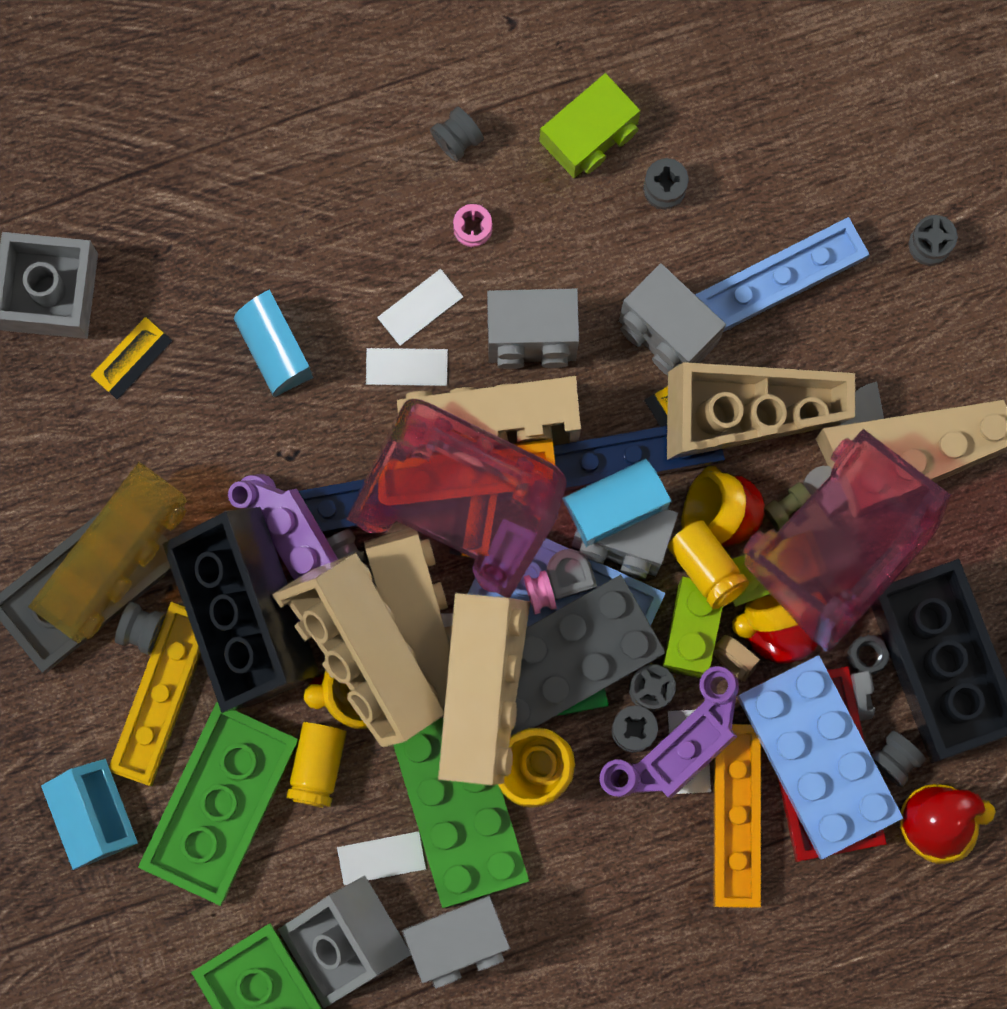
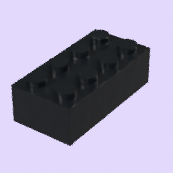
(226, 586)
(944, 660)

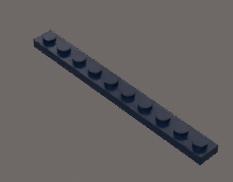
(579, 461)

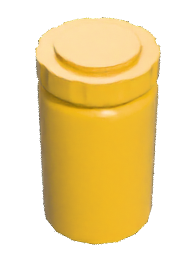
(708, 564)
(316, 764)

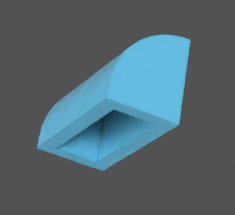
(272, 344)
(617, 502)
(89, 813)

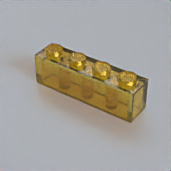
(109, 553)

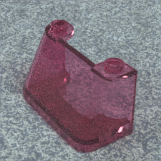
(462, 492)
(848, 539)

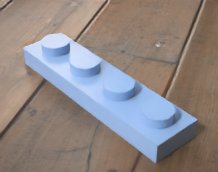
(785, 274)

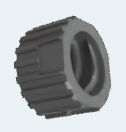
(876, 643)

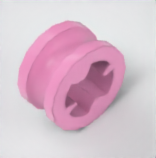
(459, 225)
(540, 592)

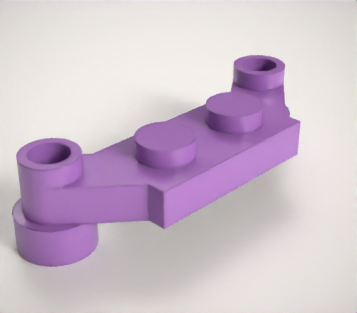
(288, 521)
(686, 748)

